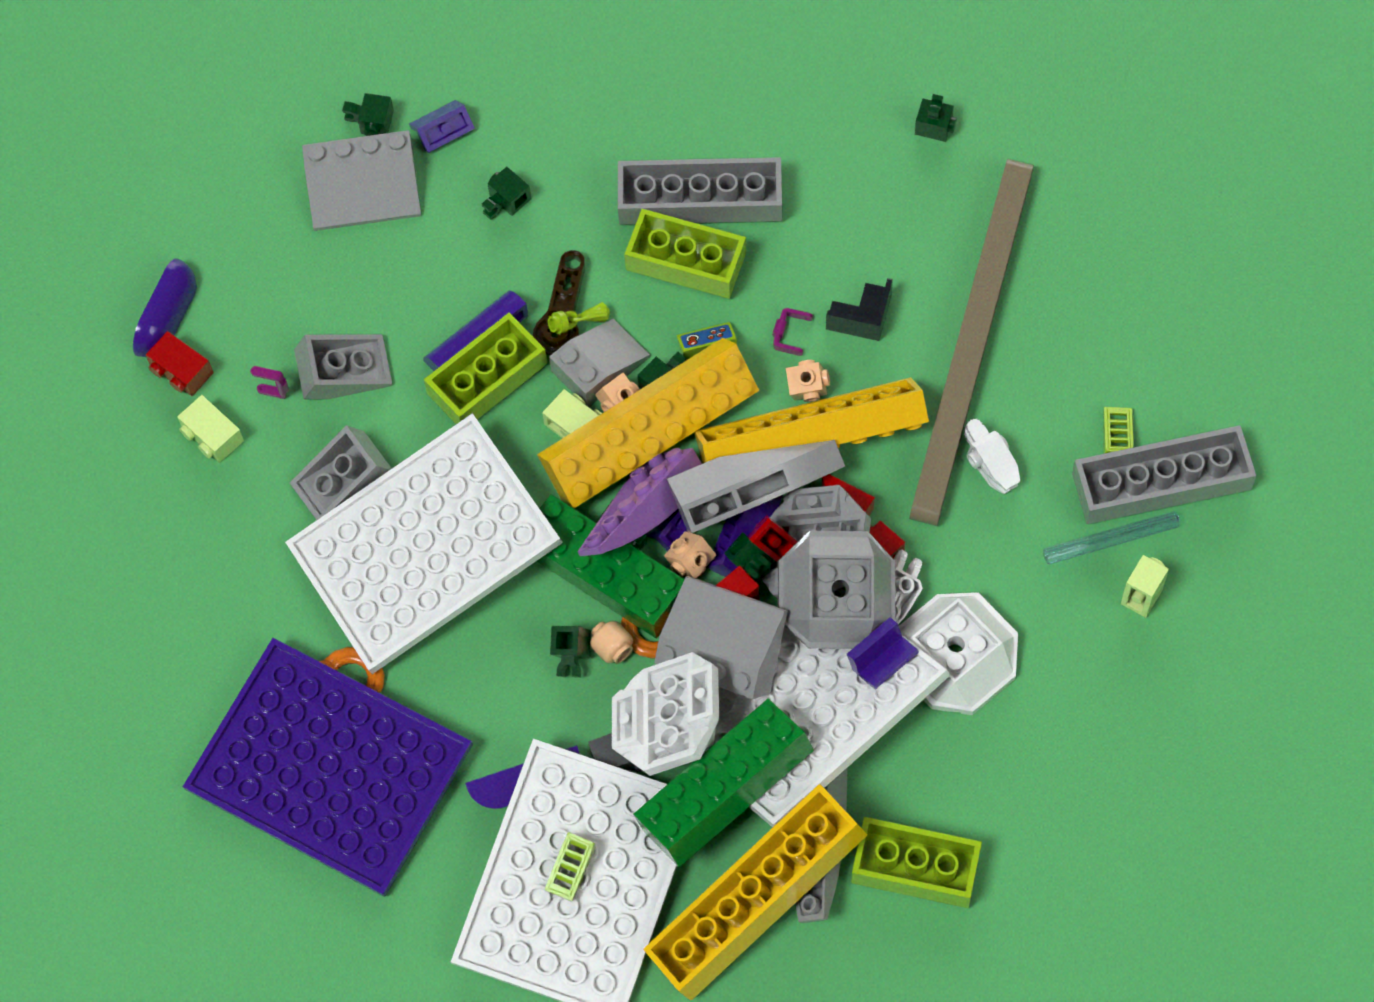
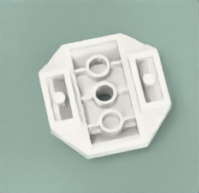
(987, 655)
(667, 714)

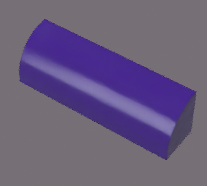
(507, 303)
(733, 527)

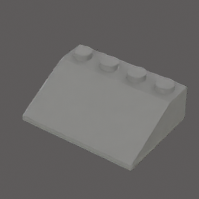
(361, 180)
(728, 631)

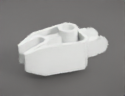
(991, 457)
(906, 584)

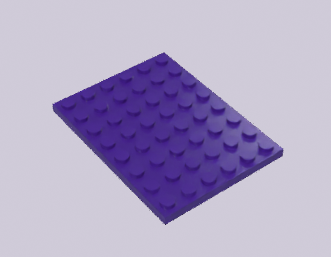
(328, 766)

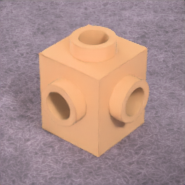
(807, 381)
(616, 391)
(689, 555)

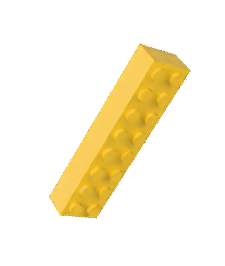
(837, 418)
(648, 422)
(754, 892)

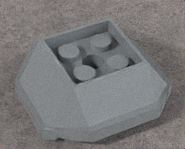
(816, 510)
(806, 588)

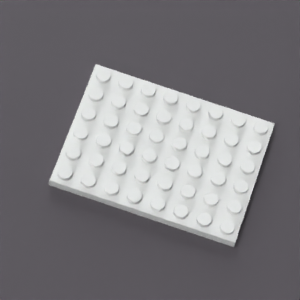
(423, 543)
(832, 708)
(556, 945)

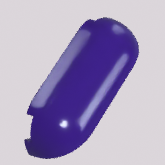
(165, 306)
(497, 789)

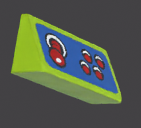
(698, 340)

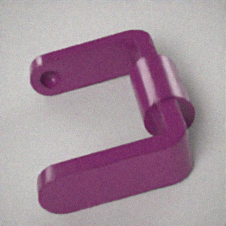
(779, 330)
(274, 375)

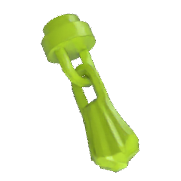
(559, 322)

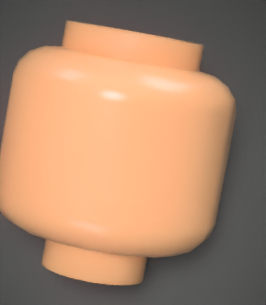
(611, 642)

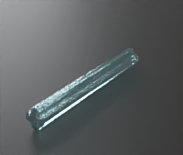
(1111, 537)

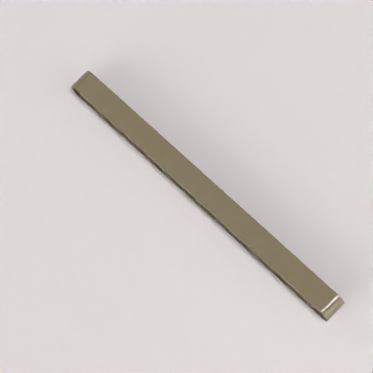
(971, 343)

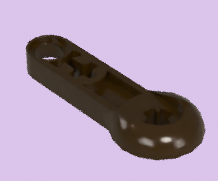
(561, 301)

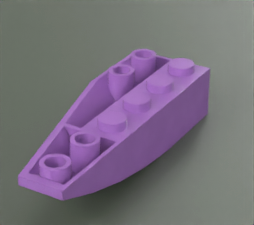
(640, 502)

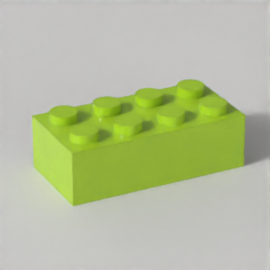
(685, 253)
(486, 370)
(916, 862)

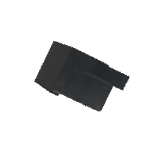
(862, 320)

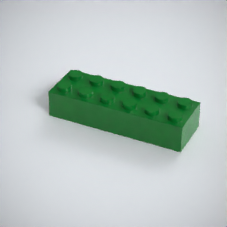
(619, 578)
(723, 782)

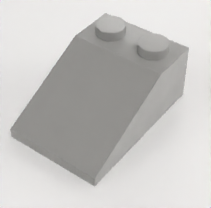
(596, 359)
(341, 365)
(339, 471)

